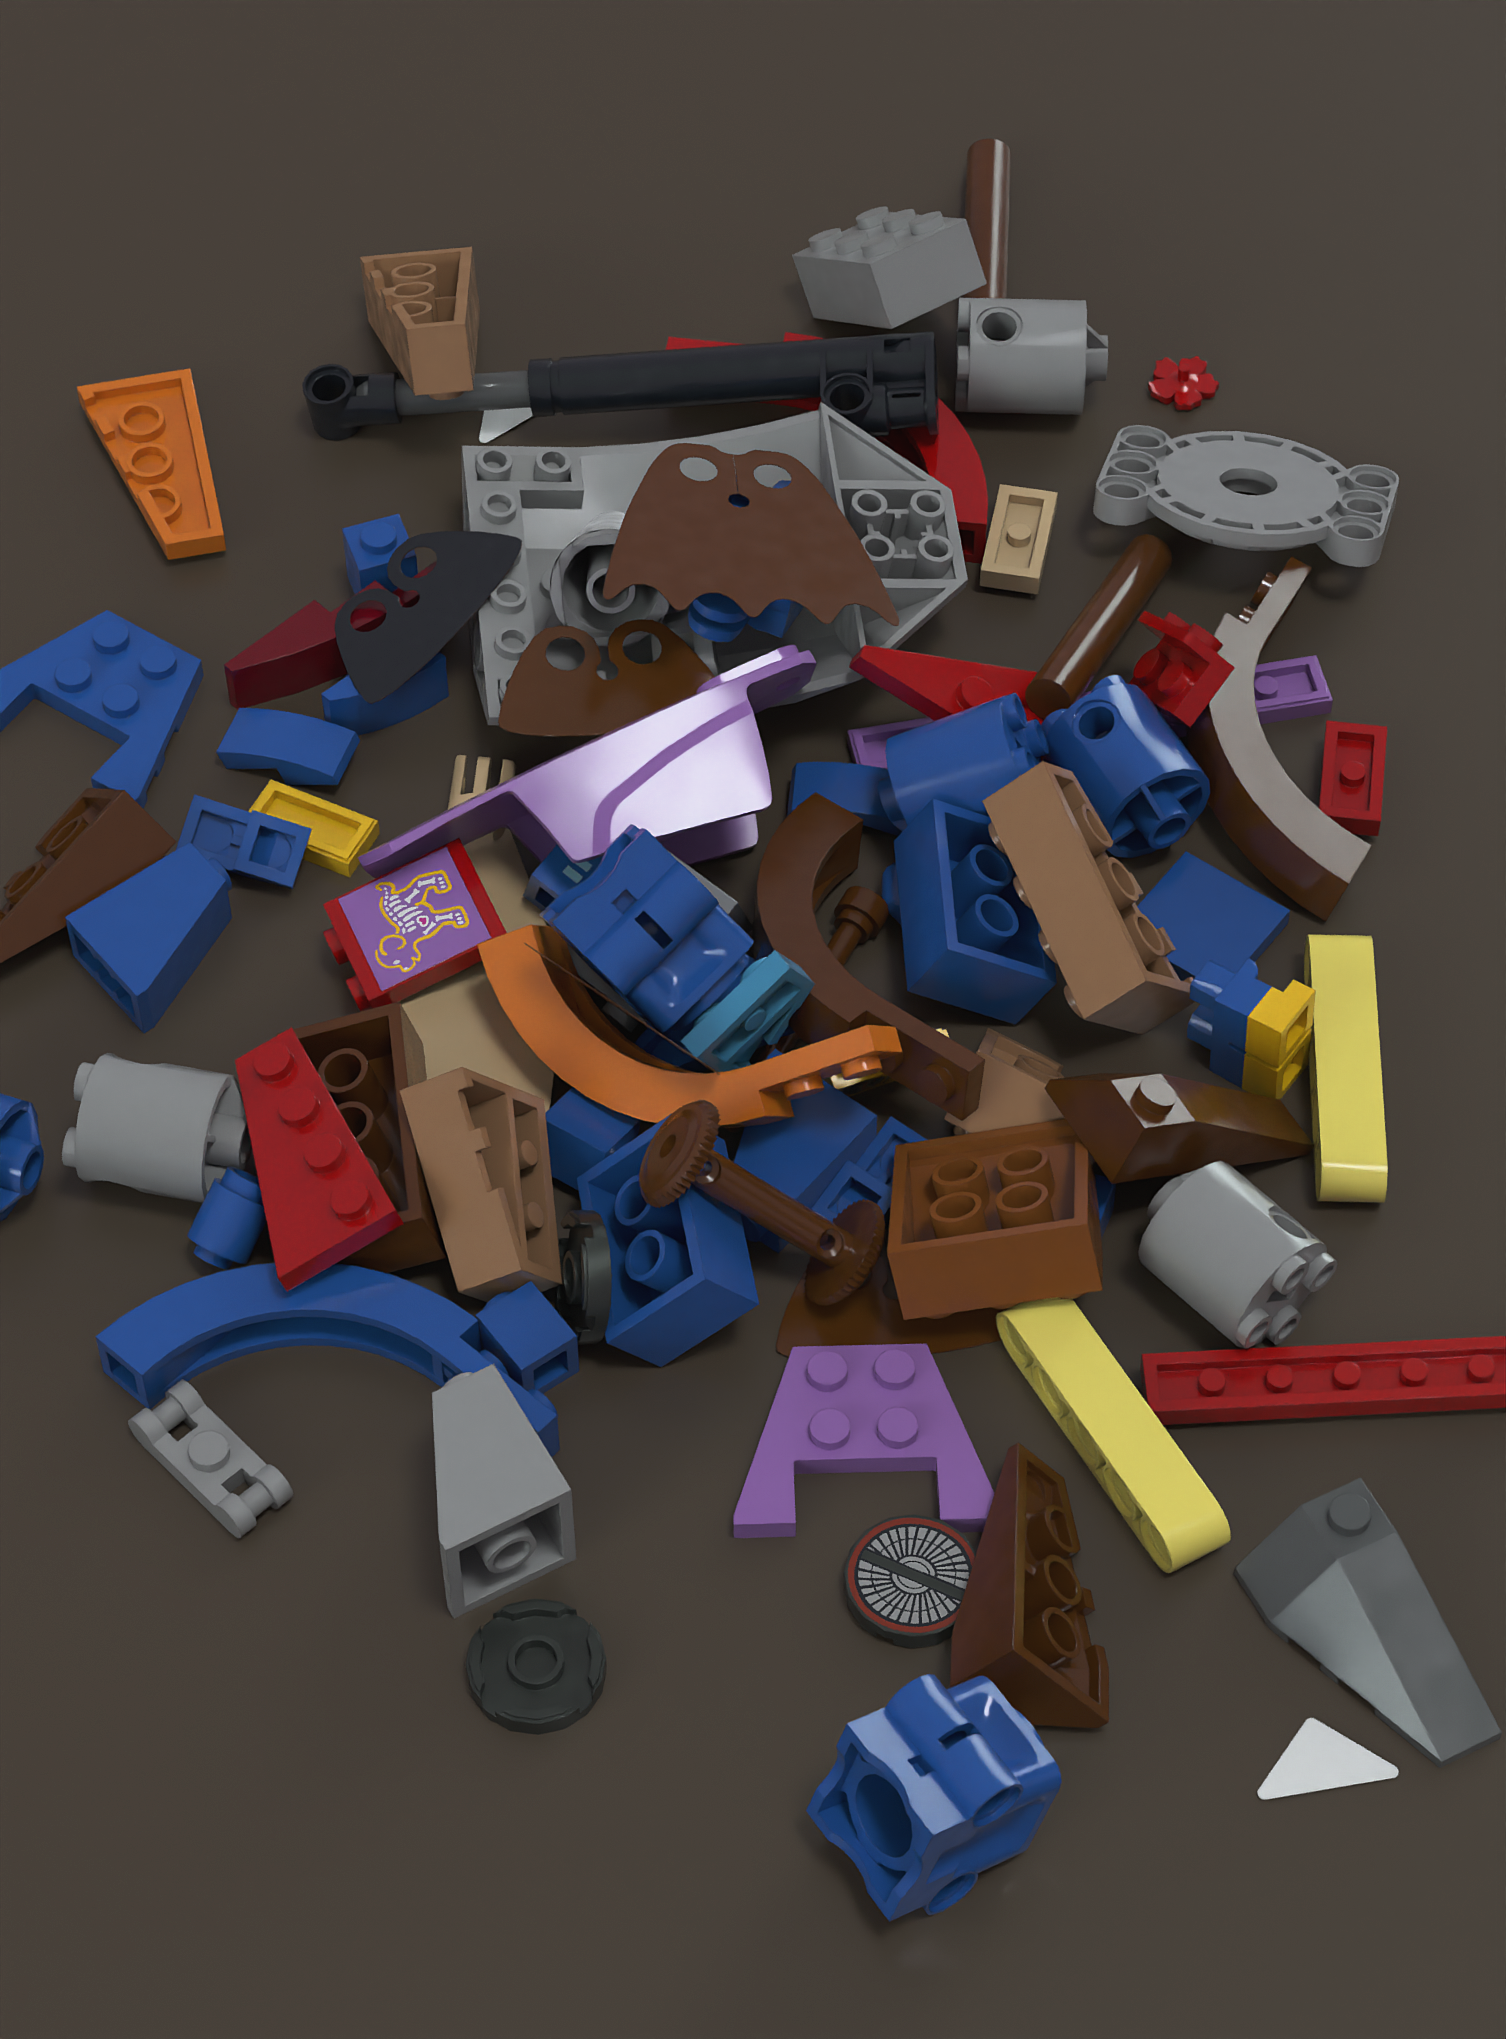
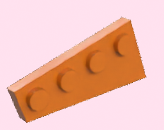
(162, 455)

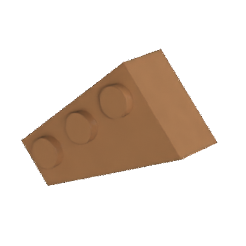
(487, 1180)

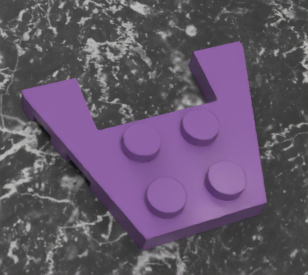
(861, 1414)

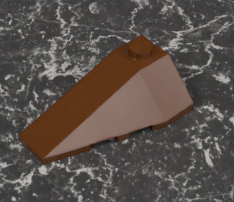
(84, 854)
(1172, 1125)
(1026, 1607)

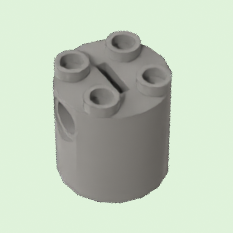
(1026, 356)
(156, 1127)
(1233, 1254)

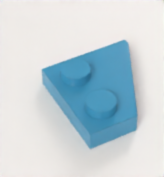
(753, 1011)

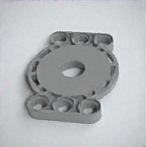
(1299, 490)

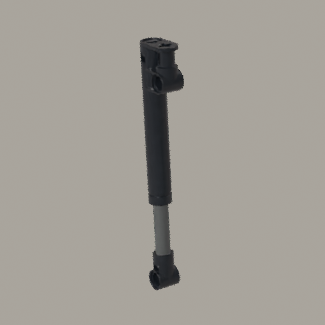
(866, 379)

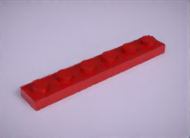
(1325, 1380)

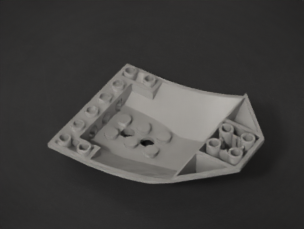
(556, 491)

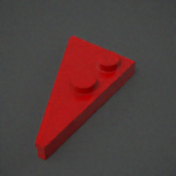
(940, 684)

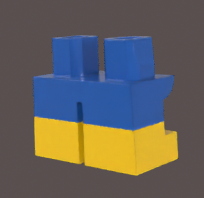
(1253, 1030)

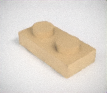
(1018, 539)

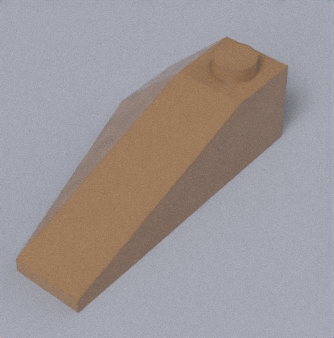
(1011, 1087)

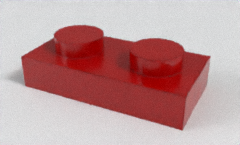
(1353, 775)

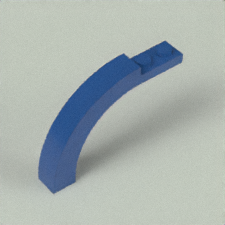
(339, 1307)

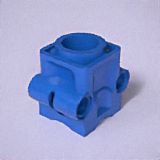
(651, 932)
(935, 1792)

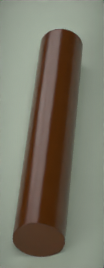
(988, 212)
(1099, 626)

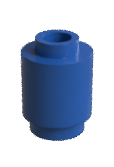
(229, 1219)

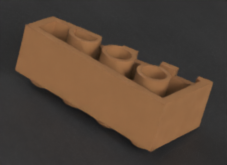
(426, 316)
(1085, 903)

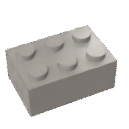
(888, 267)

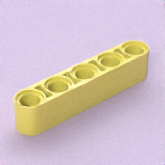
(1346, 1070)
(1114, 1431)

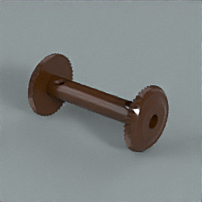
(839, 1249)

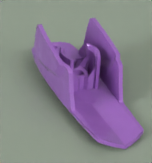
(680, 772)

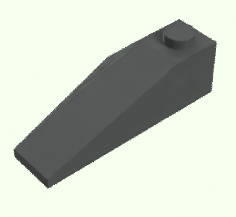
(1358, 1605)

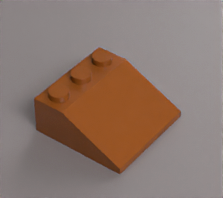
(994, 1220)

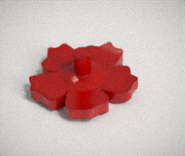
(1183, 384)

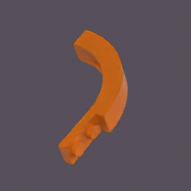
(596, 1059)

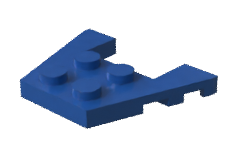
(115, 684)

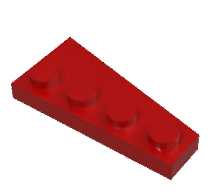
(309, 1167)

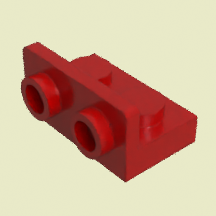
(1182, 669)

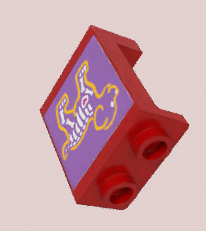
(412, 926)

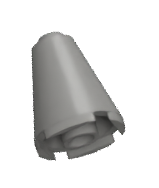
(580, 579)

